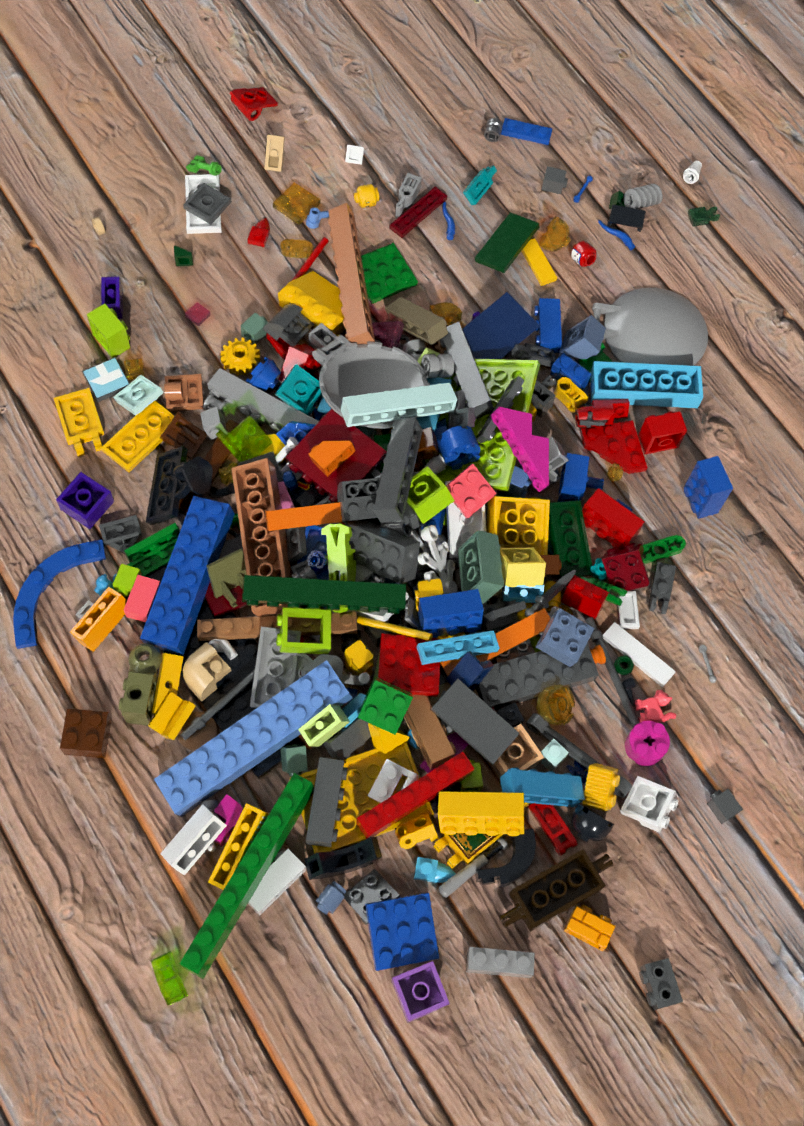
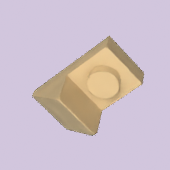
(274, 153)

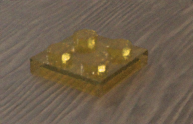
(296, 203)

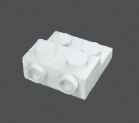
(650, 804)

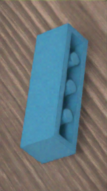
(544, 787)

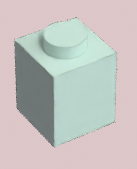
(553, 755)

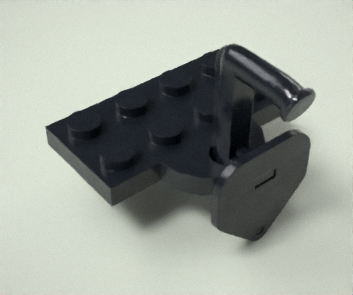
(175, 479)

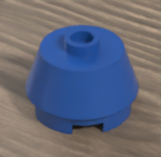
(265, 375)

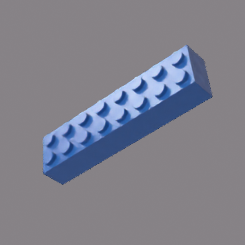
(187, 576)

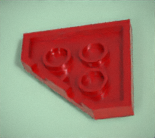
(616, 445)

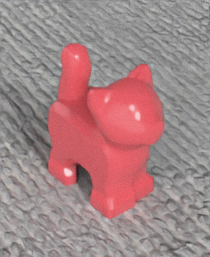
(652, 708)

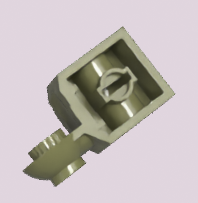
(140, 685)

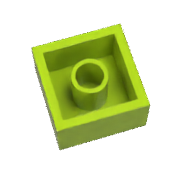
(109, 330)
(428, 495)

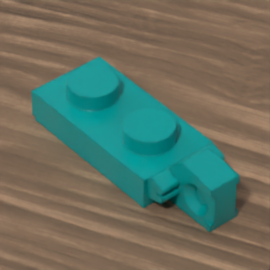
(479, 185)

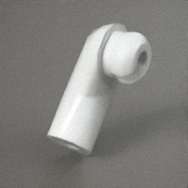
(224, 646)

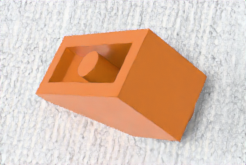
(331, 455)

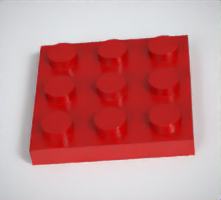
(402, 665)

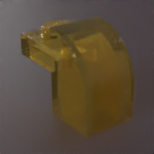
(448, 311)

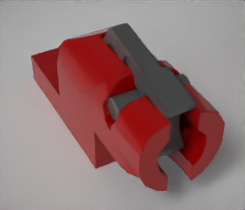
(602, 412)

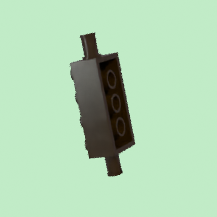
(556, 890)

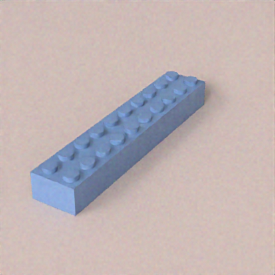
(250, 739)

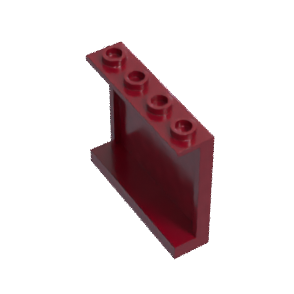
(356, 467)

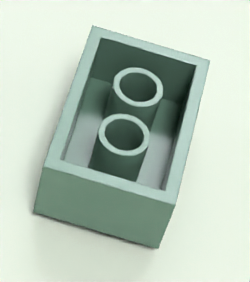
(481, 564)

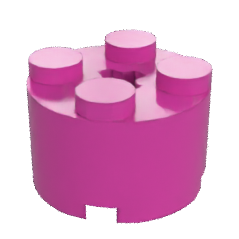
(653, 734)

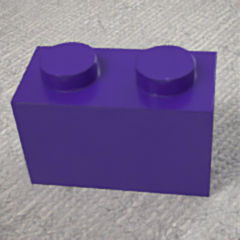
(112, 294)

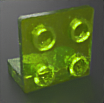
(245, 440)

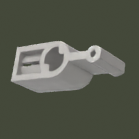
(408, 193)

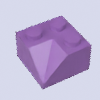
(420, 991)

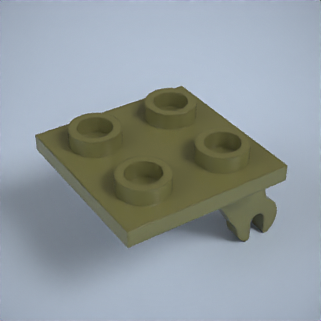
(227, 574)

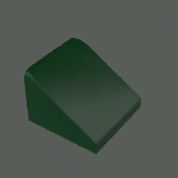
(617, 199)
(182, 257)

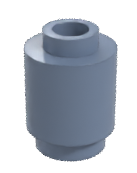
(330, 898)

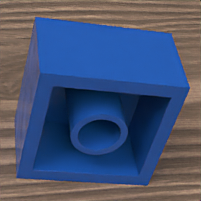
(575, 479)

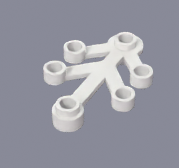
(439, 563)

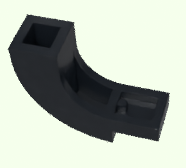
(523, 854)
(344, 860)

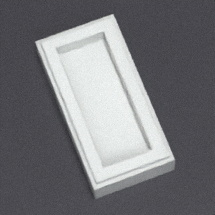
(628, 611)

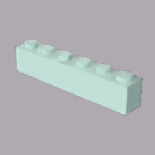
(398, 404)

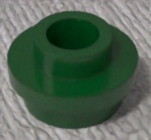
(624, 660)

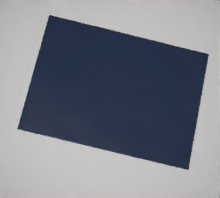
(499, 329)

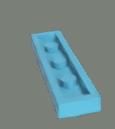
(457, 647)

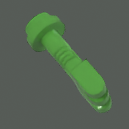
(199, 163)

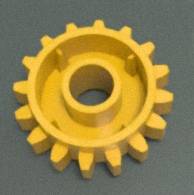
(240, 356)

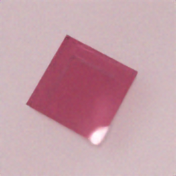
(197, 314)

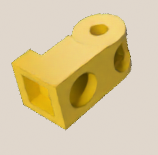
(415, 831)

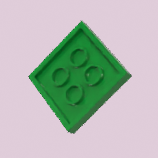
(386, 273)

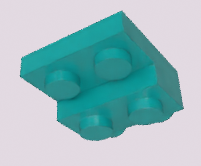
(300, 390)

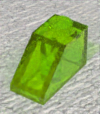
(169, 978)

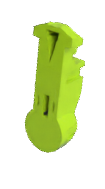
(340, 555)

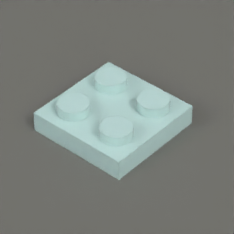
(138, 395)

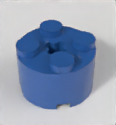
(459, 447)

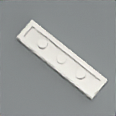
(639, 654)

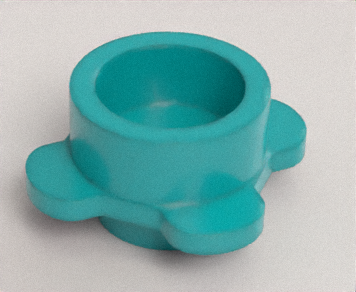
(601, 575)

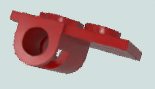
(252, 100)

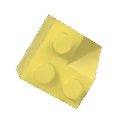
(522, 567)

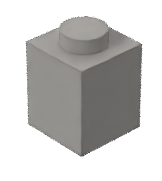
(213, 422)

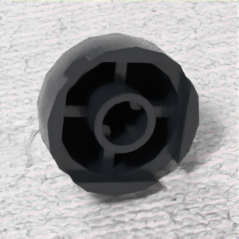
(589, 824)

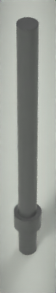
(597, 637)
(199, 722)

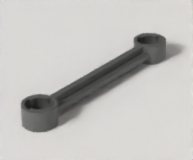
(542, 728)

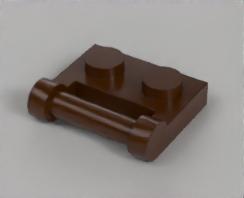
(177, 437)

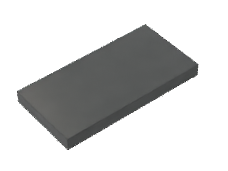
(475, 721)

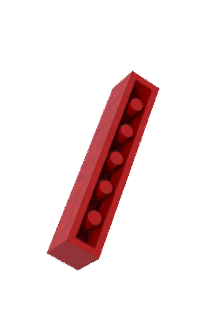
(415, 795)

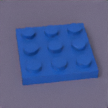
(402, 931)

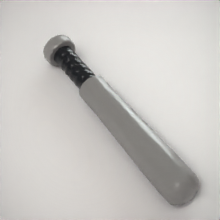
(468, 871)

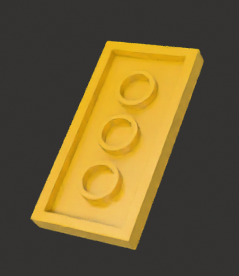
(138, 436)

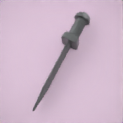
(542, 601)

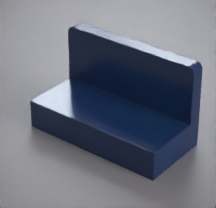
(470, 671)

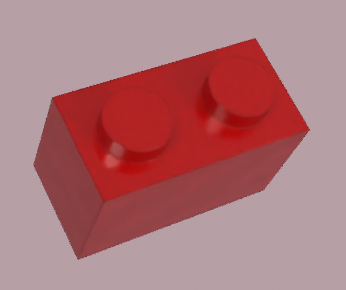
(584, 597)

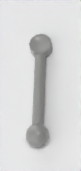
(702, 649)

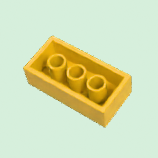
(481, 813)

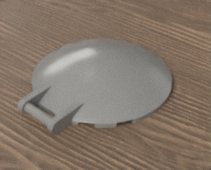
(654, 328)
(365, 370)

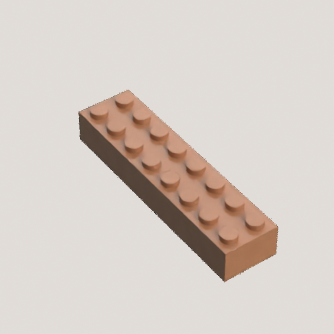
(263, 550)

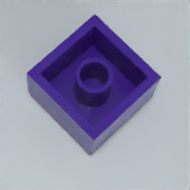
(85, 500)

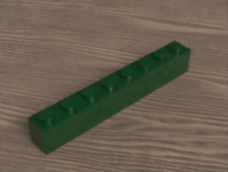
(323, 593)

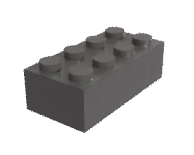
(384, 551)

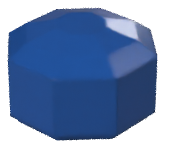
(290, 480)

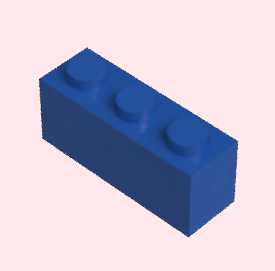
(549, 319)

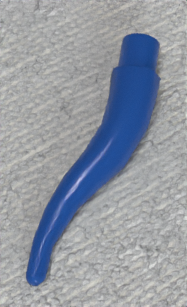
(450, 221)
(620, 234)

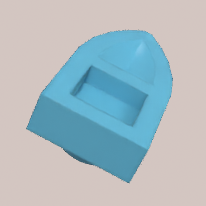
(432, 871)

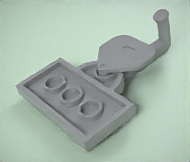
(279, 670)

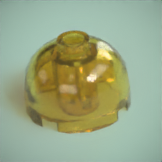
(556, 235)
(556, 704)

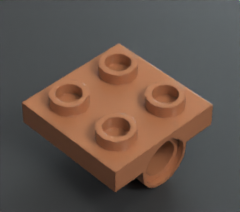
(183, 392)

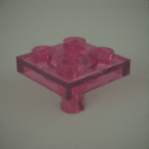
(388, 332)

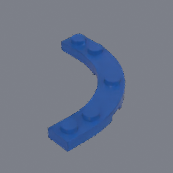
(39, 580)

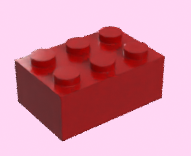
(611, 520)

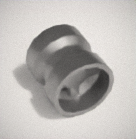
(493, 130)

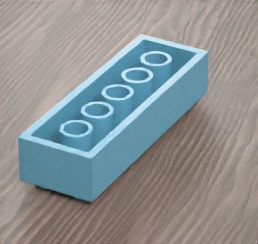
(647, 384)

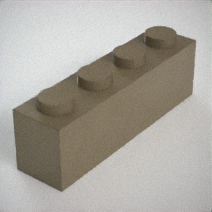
(417, 320)

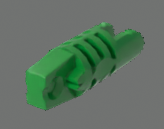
(610, 588)

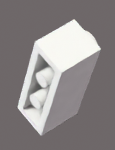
(193, 839)
(277, 880)

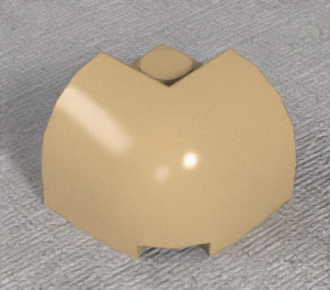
(204, 670)

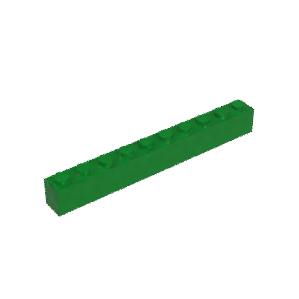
(247, 876)

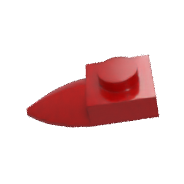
(259, 233)

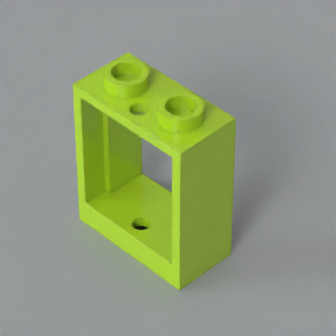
(307, 648)

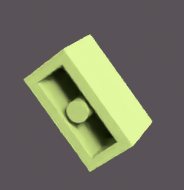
(324, 725)

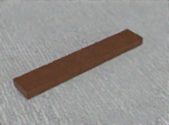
(216, 457)

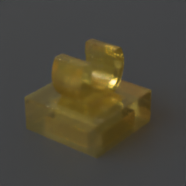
(134, 368)

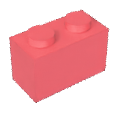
(141, 598)

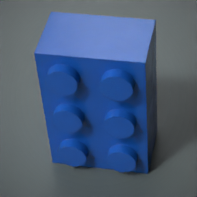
(708, 487)
(451, 613)

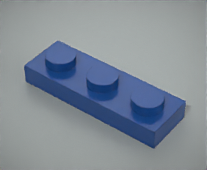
(526, 131)

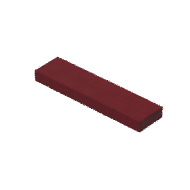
(418, 212)

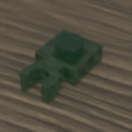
(701, 216)

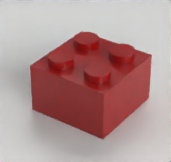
(662, 432)

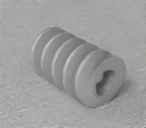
(643, 196)

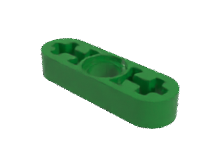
(664, 543)

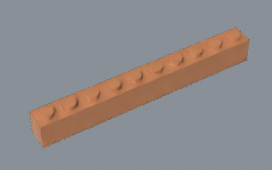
(350, 275)

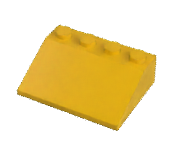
(317, 299)
(519, 522)

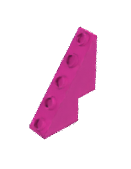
(529, 449)

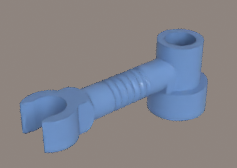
(315, 216)

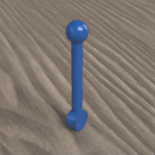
(576, 199)

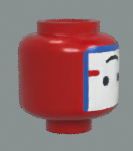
(583, 254)

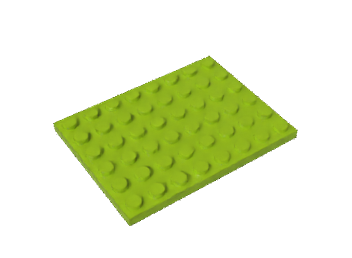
(496, 456)

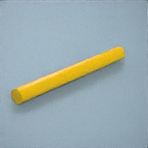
(394, 628)

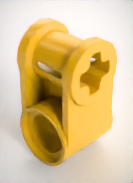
(572, 396)

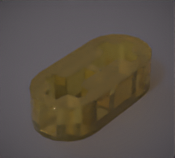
(296, 248)

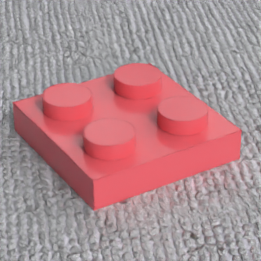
(470, 491)

